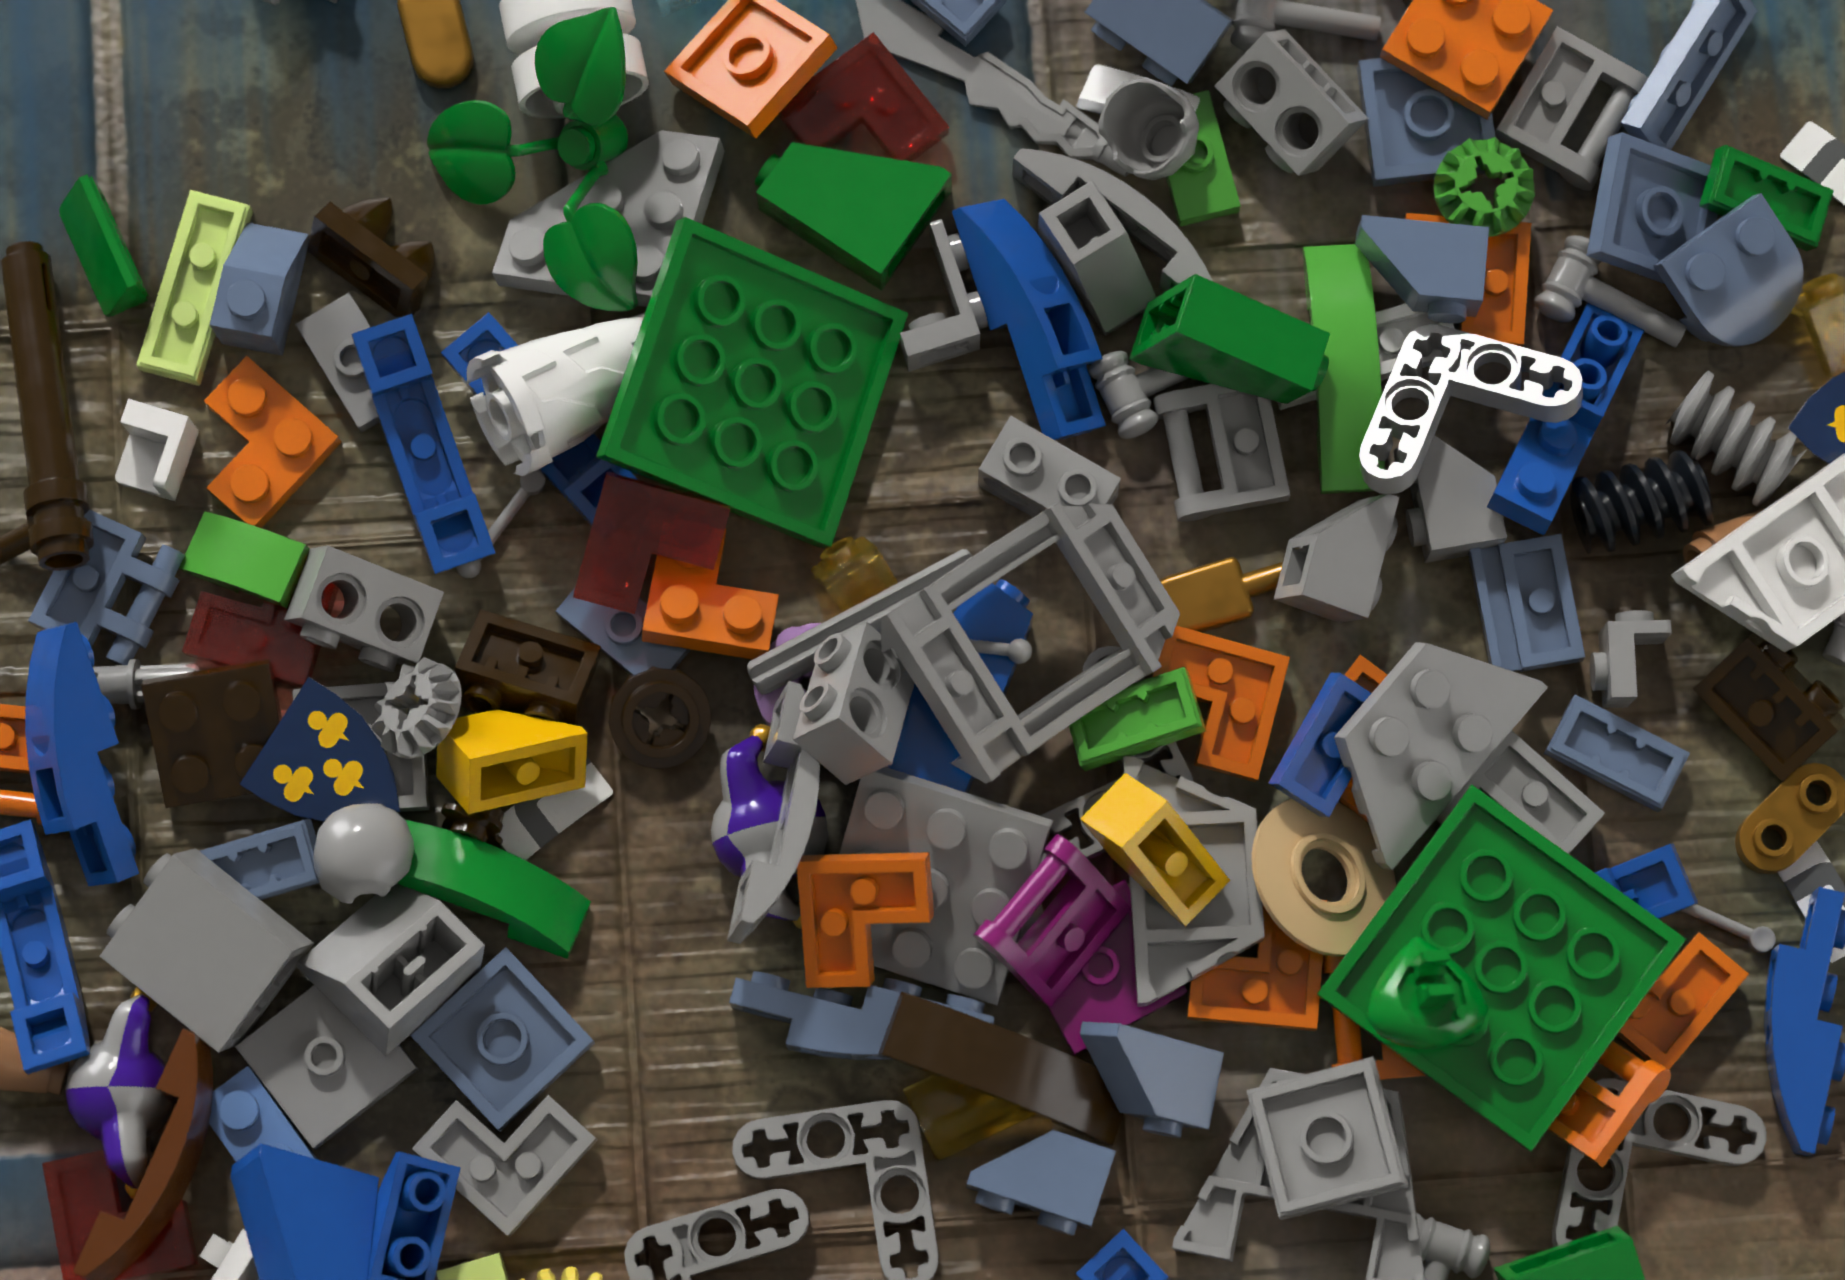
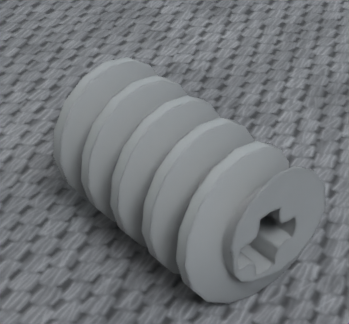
(1734, 439)

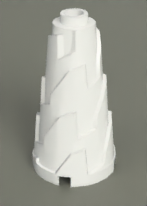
(551, 390)

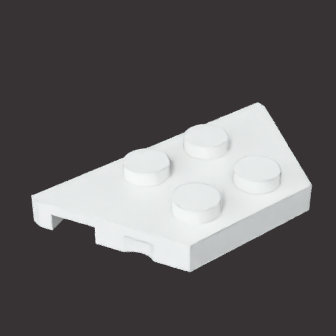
(1783, 565)

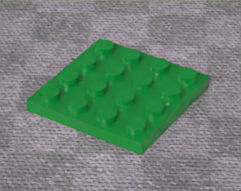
(752, 383)
(1540, 937)

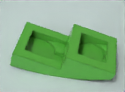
(245, 558)

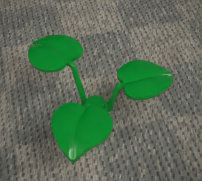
(470, 147)

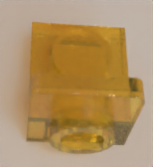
(1824, 315)
(853, 572)

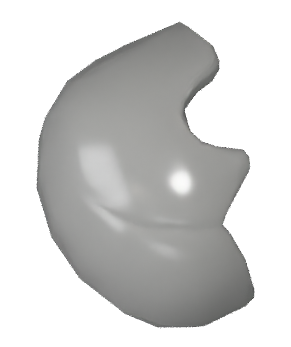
(1149, 128)
(362, 851)

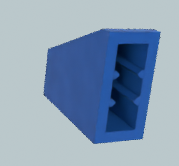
(305, 1215)

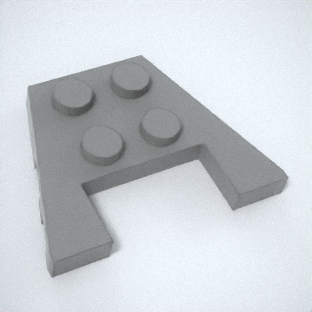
(1242, 1172)

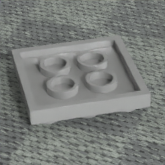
(977, 865)

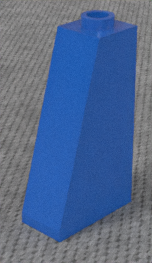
(923, 747)

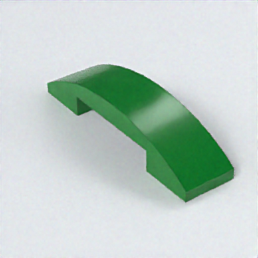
(497, 885)

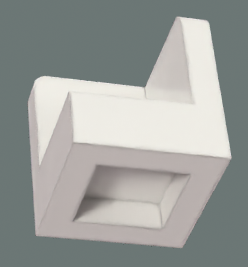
(155, 450)

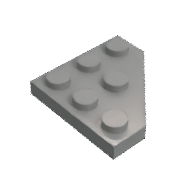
(648, 185)

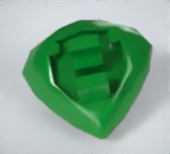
(1425, 999)

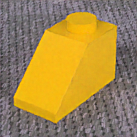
(510, 759)
(1155, 848)

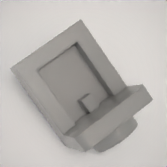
(1615, 663)

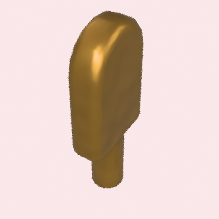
(437, 40)
(1218, 593)

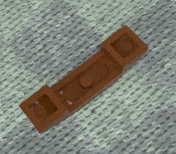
(119, 1242)

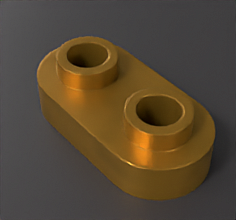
(1793, 817)

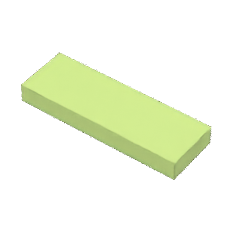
(179, 327)

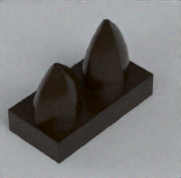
(354, 248)

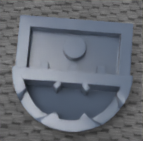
(1736, 276)

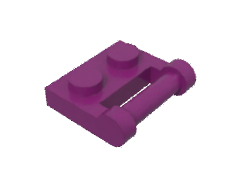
(1066, 930)

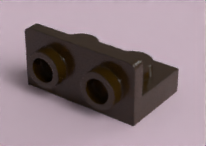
(524, 669)
(1772, 704)

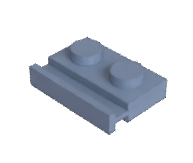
(1527, 604)

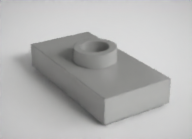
(331, 343)

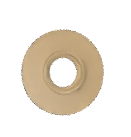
(1277, 860)

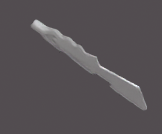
(987, 81)

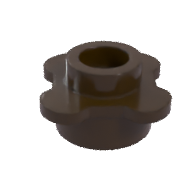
(479, 825)

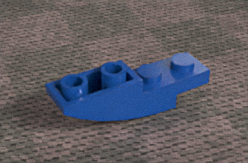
(1033, 298)
(1551, 452)
(64, 731)
(1798, 1048)
(411, 1218)

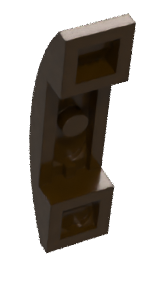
(1001, 1066)

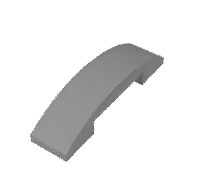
(1056, 176)
(765, 881)

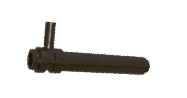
(55, 494)

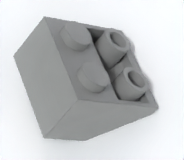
(394, 964)

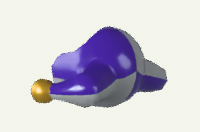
(750, 814)
(116, 1092)

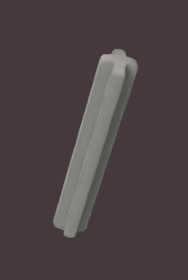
(797, 655)

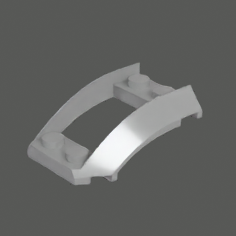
(957, 679)

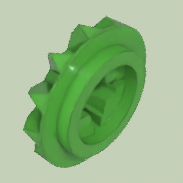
(1497, 160)

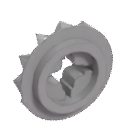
(423, 726)

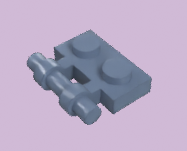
(91, 590)

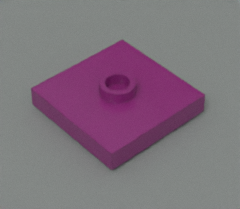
(1105, 986)

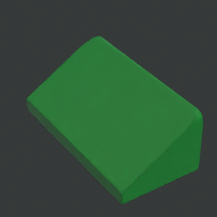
(101, 248)

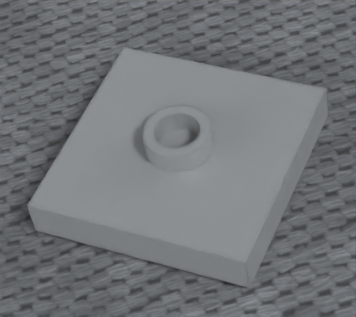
(321, 1066)
(1327, 1138)

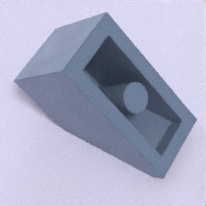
(1429, 263)
(259, 289)
(1155, 1076)

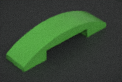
(1343, 304)

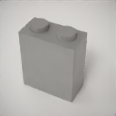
(204, 948)

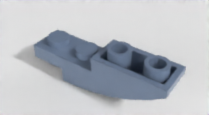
(827, 1022)

